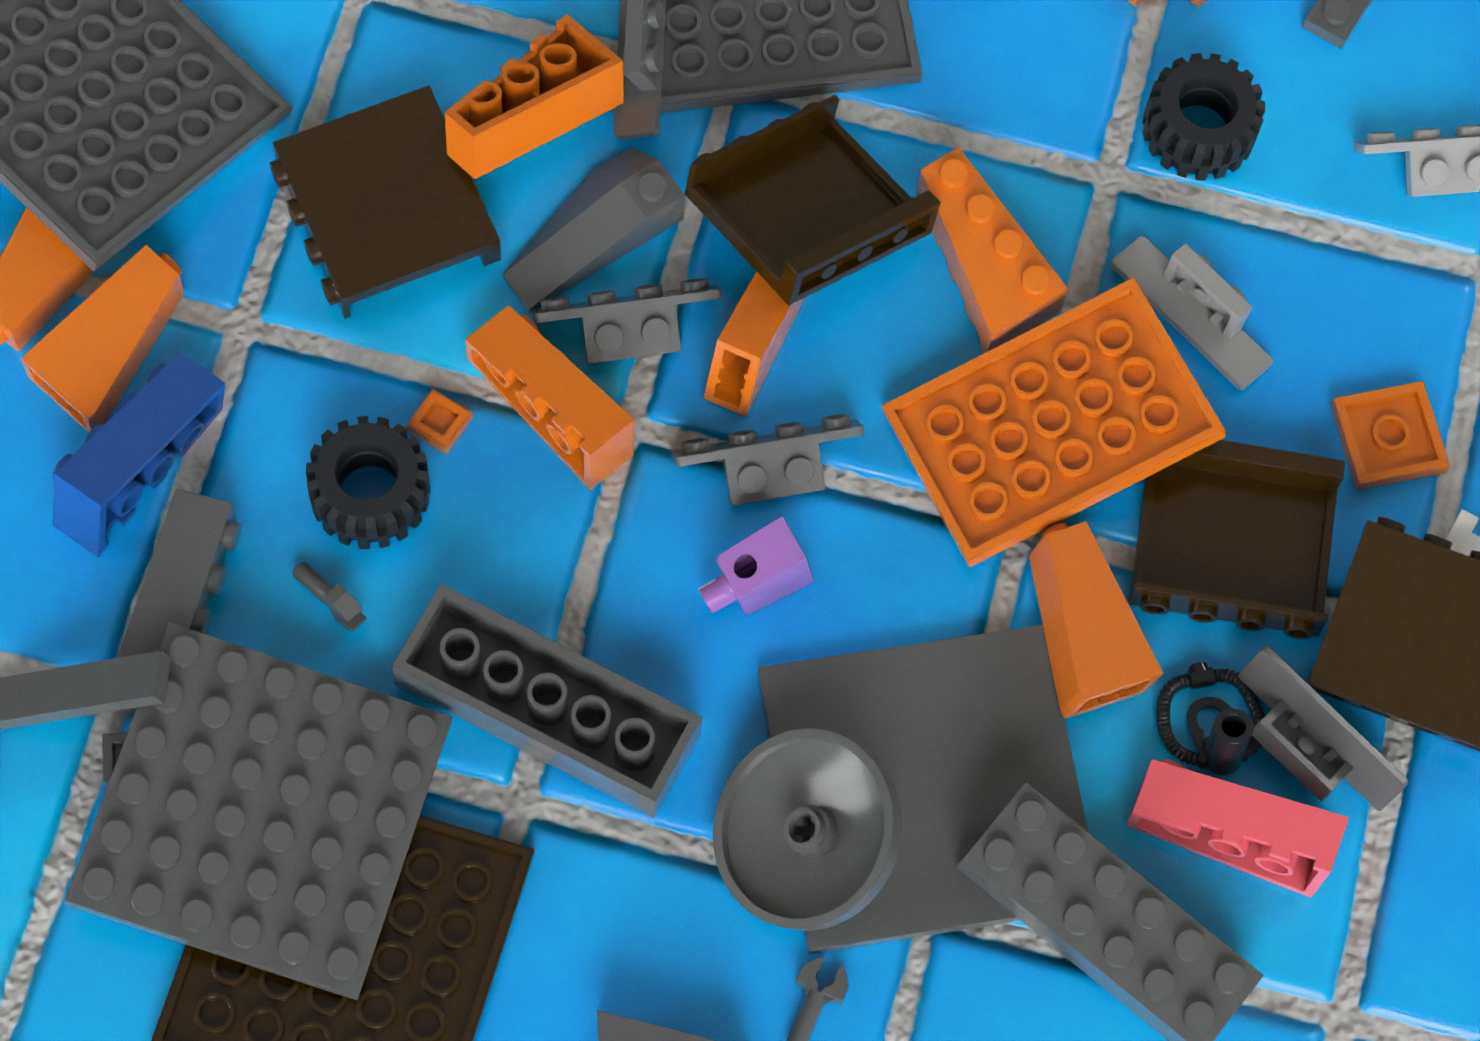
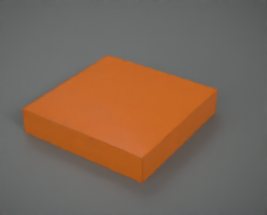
(1389, 435)

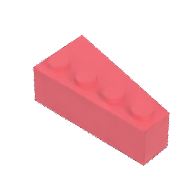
(1238, 826)

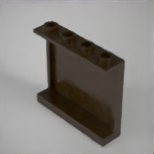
(382, 198)
(806, 202)
(1239, 538)
(1407, 634)

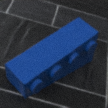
(133, 450)

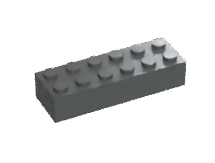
(547, 700)
(1109, 920)

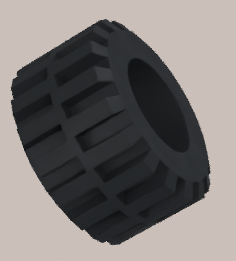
(1208, 85)
(361, 447)

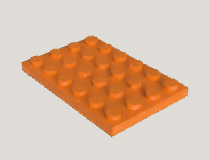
(1052, 422)

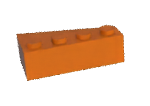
(534, 99)
(988, 254)
(553, 396)

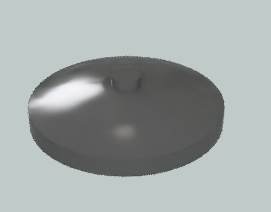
(807, 829)

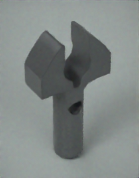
(336, 598)
(815, 999)

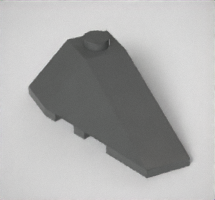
(601, 221)

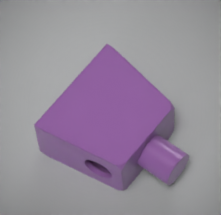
(772, 560)

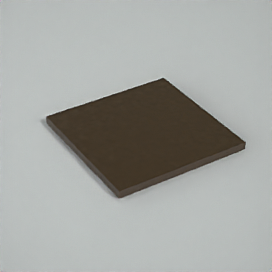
(424, 975)

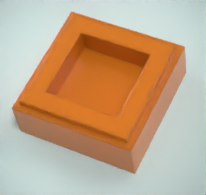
(439, 421)

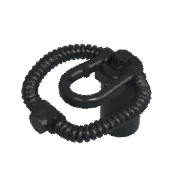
(1232, 729)

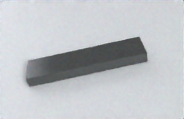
(84, 689)

